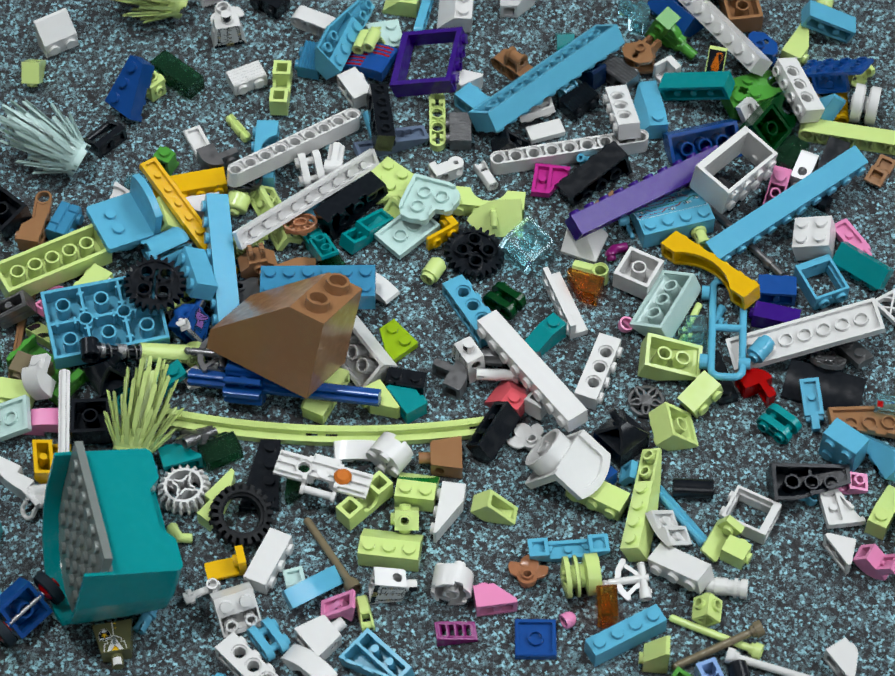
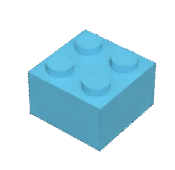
(843, 445)

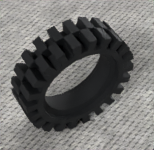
(250, 494)

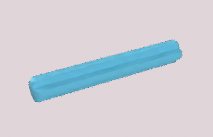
(682, 517)

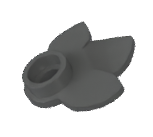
(248, 287)

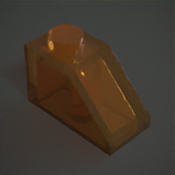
(585, 286)
(606, 605)

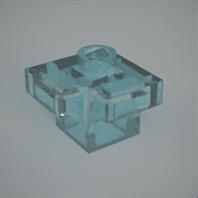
(694, 331)

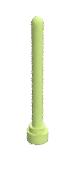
(755, 650)

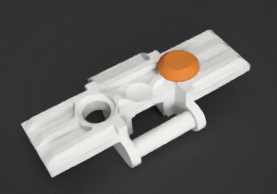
(326, 469)

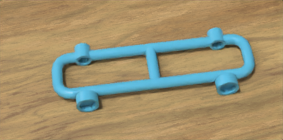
(707, 361)

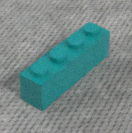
(696, 85)

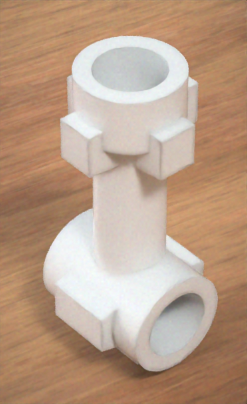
(212, 586)

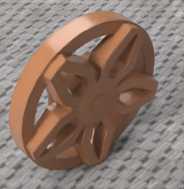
(301, 225)

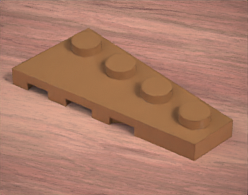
(864, 420)

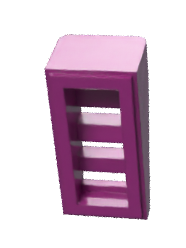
(442, 640)

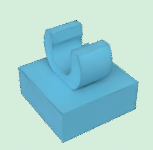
(628, 473)

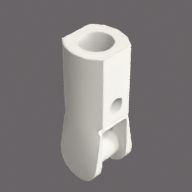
(486, 176)

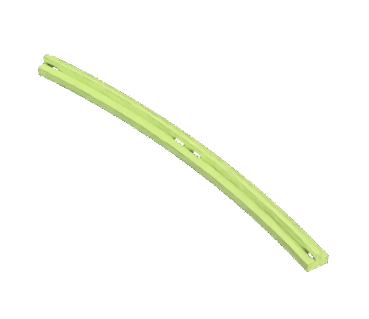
(296, 433)

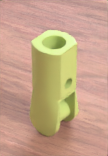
(364, 612)

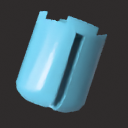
(166, 244)

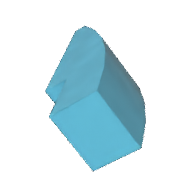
(312, 587)

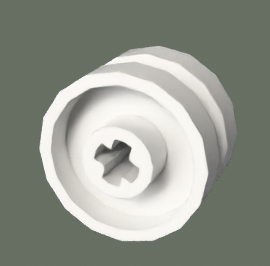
(864, 104)

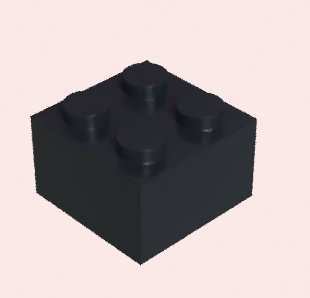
(88, 421)

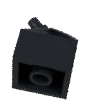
(107, 375)
(621, 437)

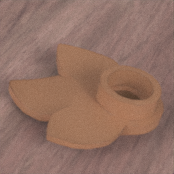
(527, 571)

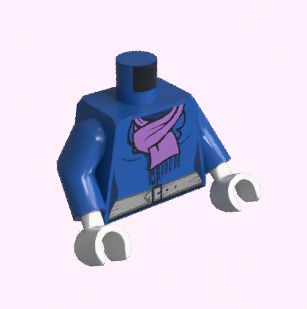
(191, 322)

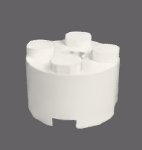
(389, 454)
(452, 583)

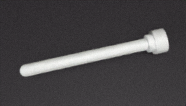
(733, 655)

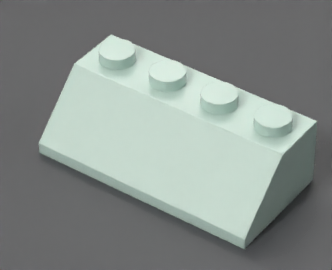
(666, 303)

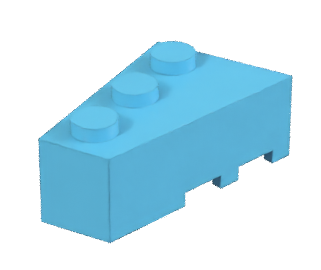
(374, 658)

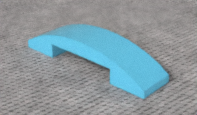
(552, 551)

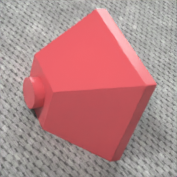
(509, 392)

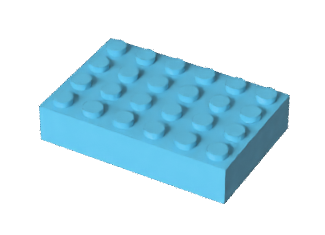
(100, 312)

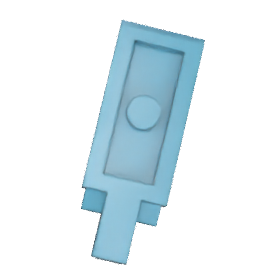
(812, 402)

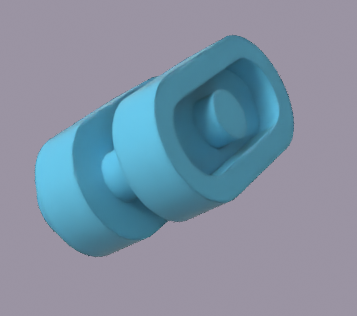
(271, 629)

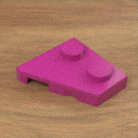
(546, 179)

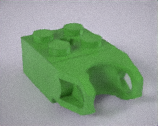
(750, 86)

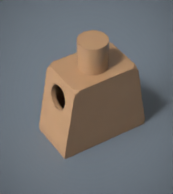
(444, 457)

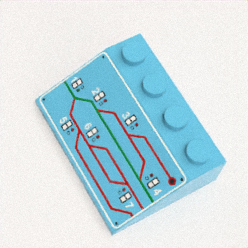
(673, 213)

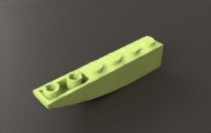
(645, 497)

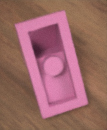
(339, 605)

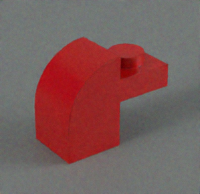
(757, 382)

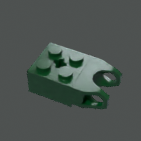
(771, 121)

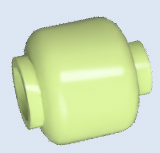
(238, 202)

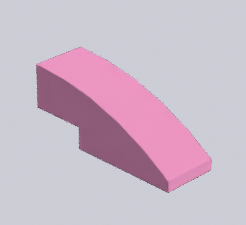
(43, 421)

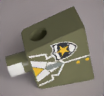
(115, 641)

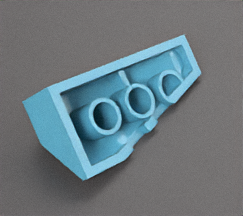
(650, 109)

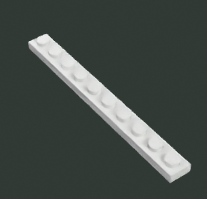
(305, 199)

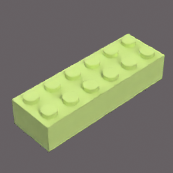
(53, 262)

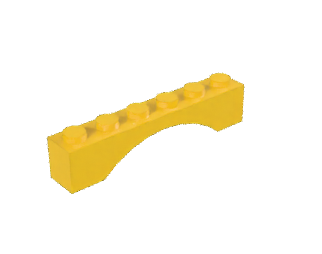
(683, 251)

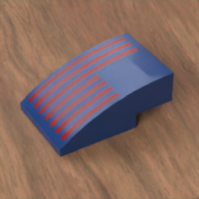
(373, 64)

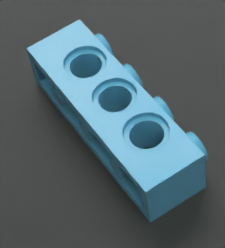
(467, 308)

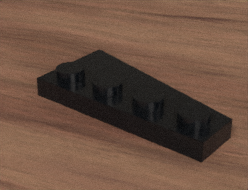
(262, 475)

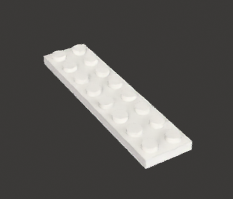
(814, 332)

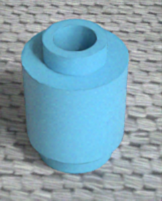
(760, 349)

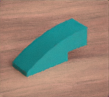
(364, 230)

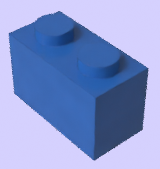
(778, 289)

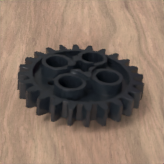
(474, 258)
(136, 282)

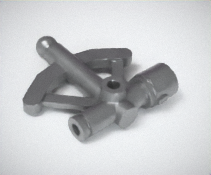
(203, 352)
(190, 437)

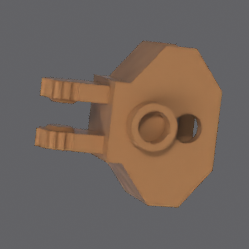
(642, 54)
(253, 259)

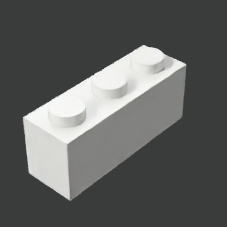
(269, 560)
(680, 568)

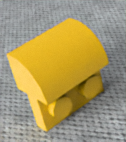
(42, 458)

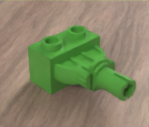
(667, 31)

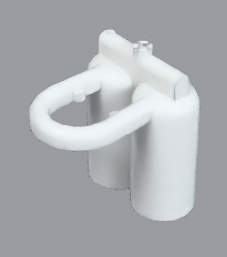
(36, 495)

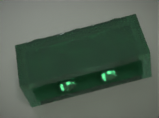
(178, 74)

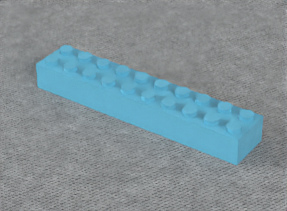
(546, 78)

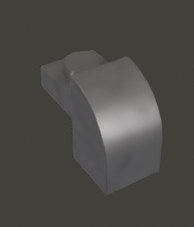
(210, 158)
(454, 377)

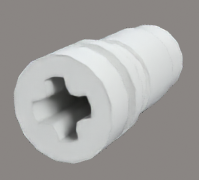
(728, 587)

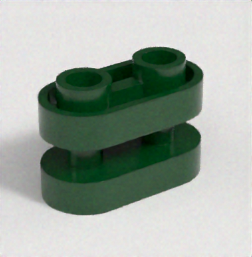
(504, 300)

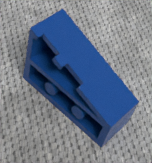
(131, 88)

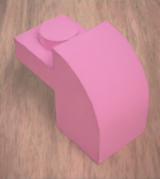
(874, 562)

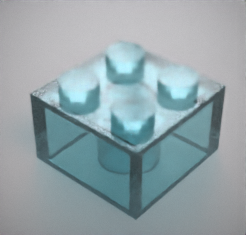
(526, 243)

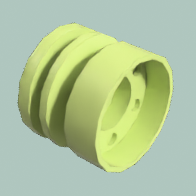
(581, 575)

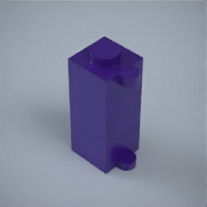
(770, 314)

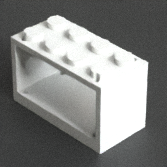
(744, 143)

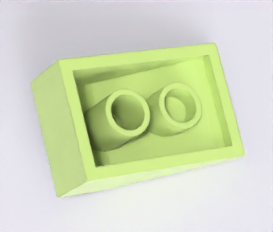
(668, 359)

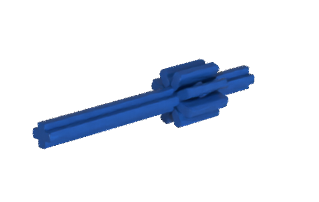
(248, 388)

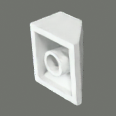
(586, 248)

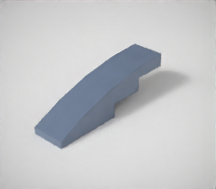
(405, 138)

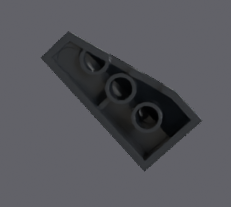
(802, 480)

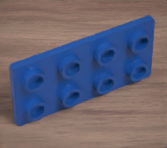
(832, 74)

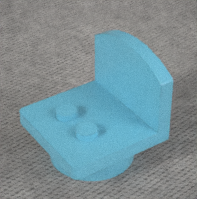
(127, 218)

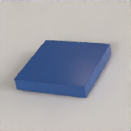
(535, 639)

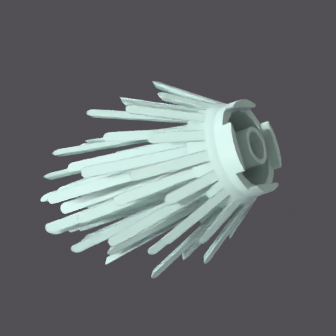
(55, 146)

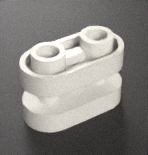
(302, 163)

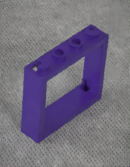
(448, 84)

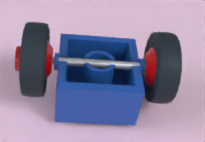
(25, 608)

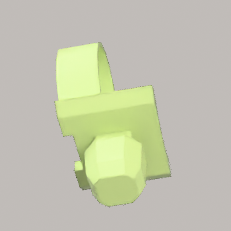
(861, 78)

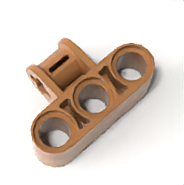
(511, 63)

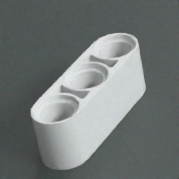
(311, 20)

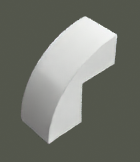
(307, 662)

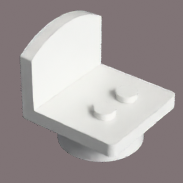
(571, 460)

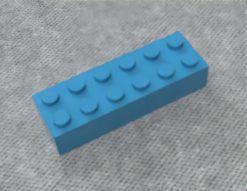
(359, 275)

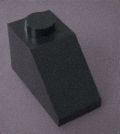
(508, 140)

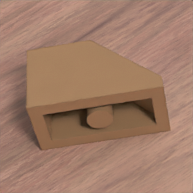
(32, 232)

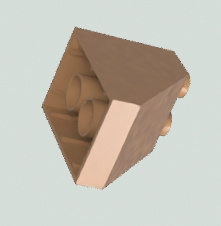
(292, 331)

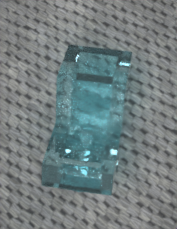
(637, 15)

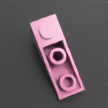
(778, 182)

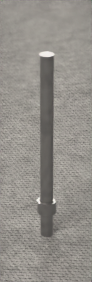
(768, 262)

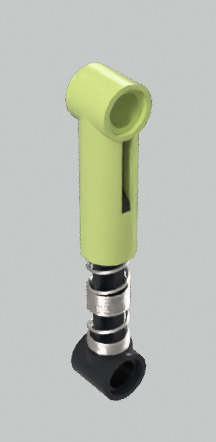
(93, 350)

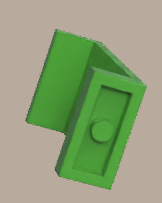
(31, 347)

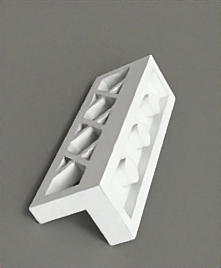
(564, 303)

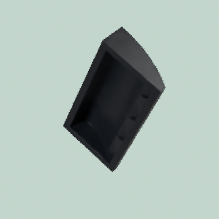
(836, 387)

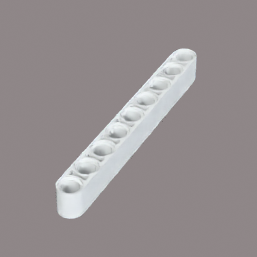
(286, 150)
(560, 152)

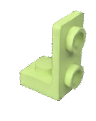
(719, 535)

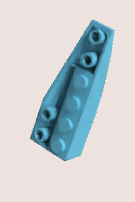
(339, 37)

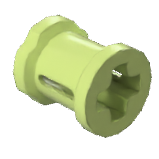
(699, 235)

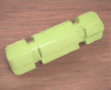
(238, 128)

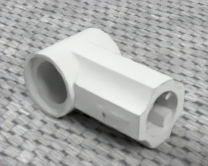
(334, 158)

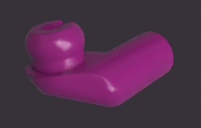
(614, 249)

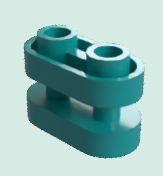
(778, 423)

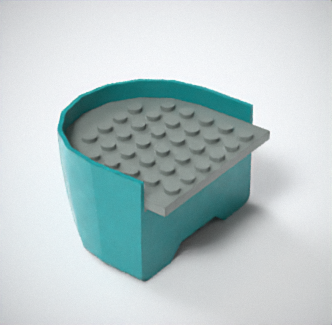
(108, 534)

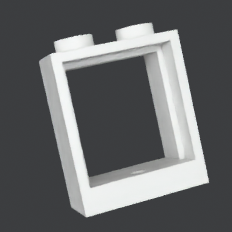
(759, 502)

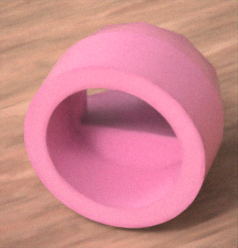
(623, 324)
(567, 619)

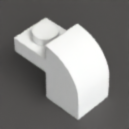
(35, 377)

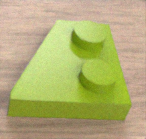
(397, 340)

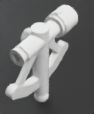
(640, 580)

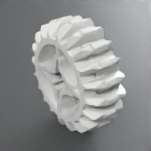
(181, 483)

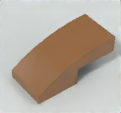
(880, 171)

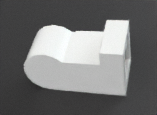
(446, 170)

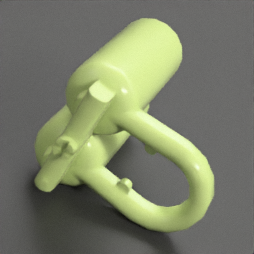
(367, 40)

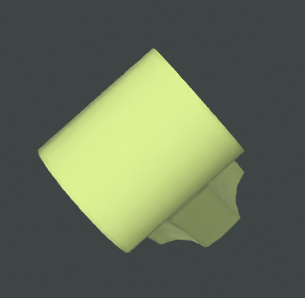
(598, 269)

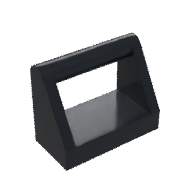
(107, 142)

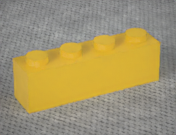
(200, 182)

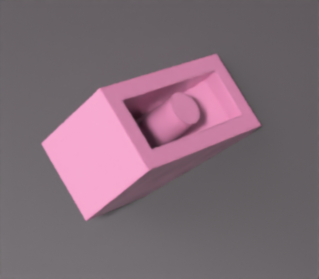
(492, 600)

